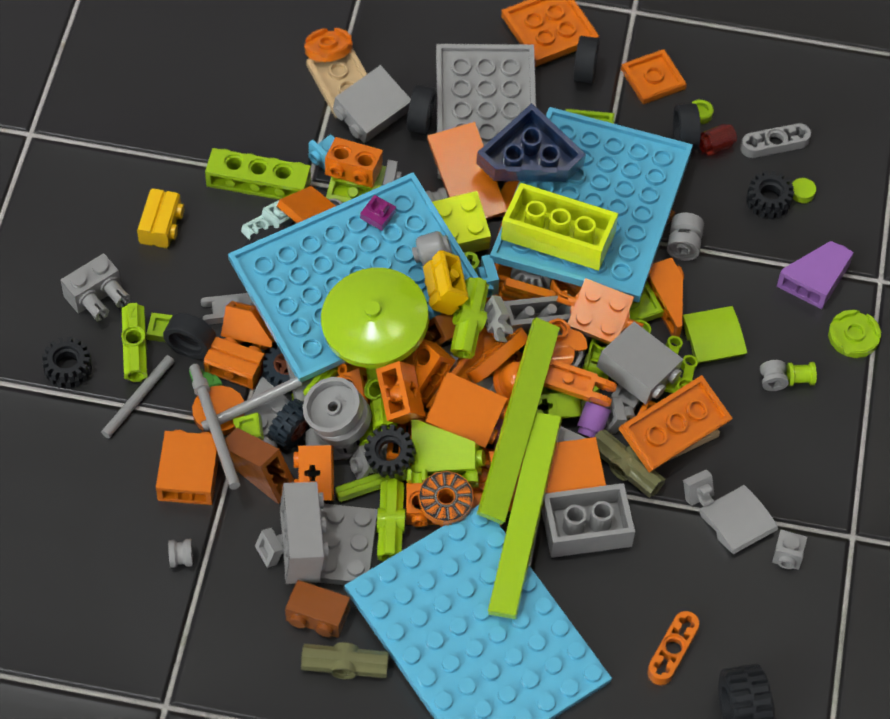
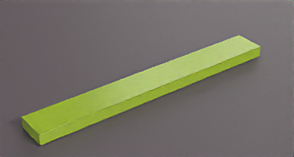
(518, 421)
(524, 516)

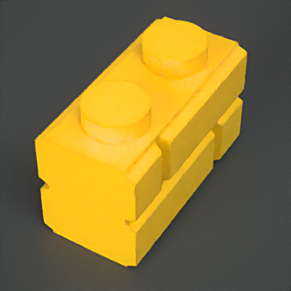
(160, 218)
(445, 282)

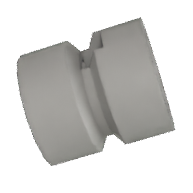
(685, 236)

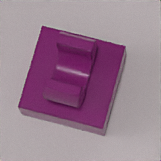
(378, 212)

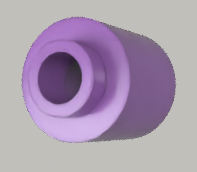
(592, 419)

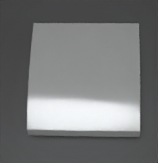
(739, 519)

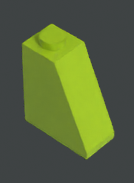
(444, 451)

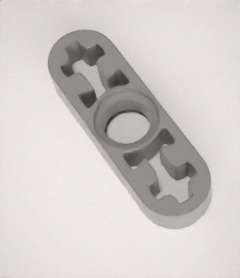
(784, 133)

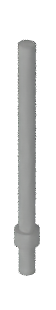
(201, 389)

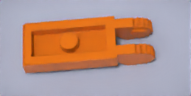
(578, 383)

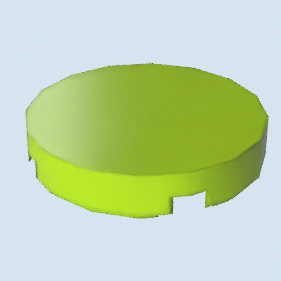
(854, 334)

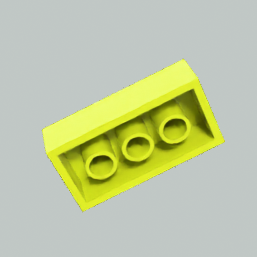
(465, 221)
(559, 226)

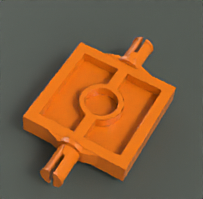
(598, 311)

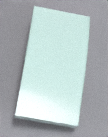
(270, 216)

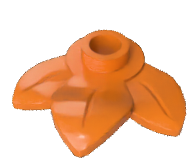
(567, 342)

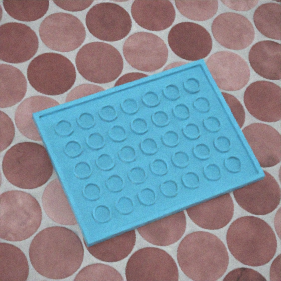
(621, 173)
(301, 264)
(458, 658)

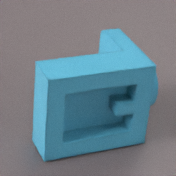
(318, 151)
(488, 272)

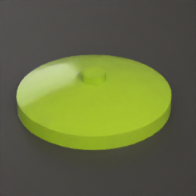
(374, 317)

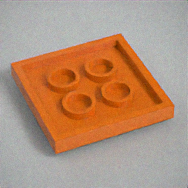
(549, 26)

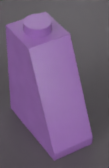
(816, 274)

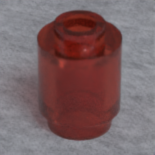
(717, 139)

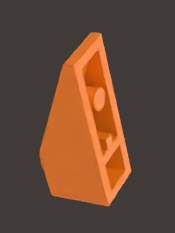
(667, 284)

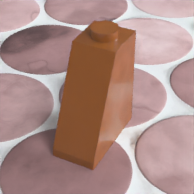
(259, 463)

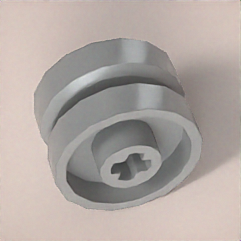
(337, 411)

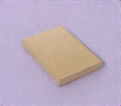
(336, 75)

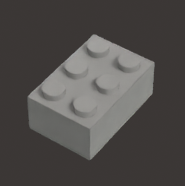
(587, 520)
(303, 532)

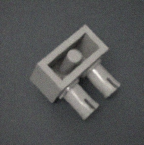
(91, 284)

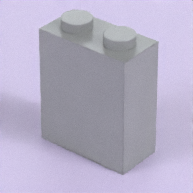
(371, 104)
(640, 363)

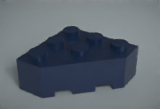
(531, 151)

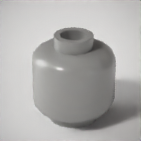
(429, 245)

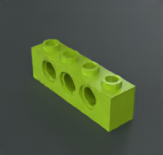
(255, 174)

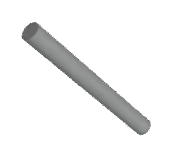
(137, 397)
(255, 402)

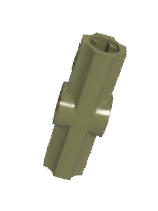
(627, 465)
(344, 660)

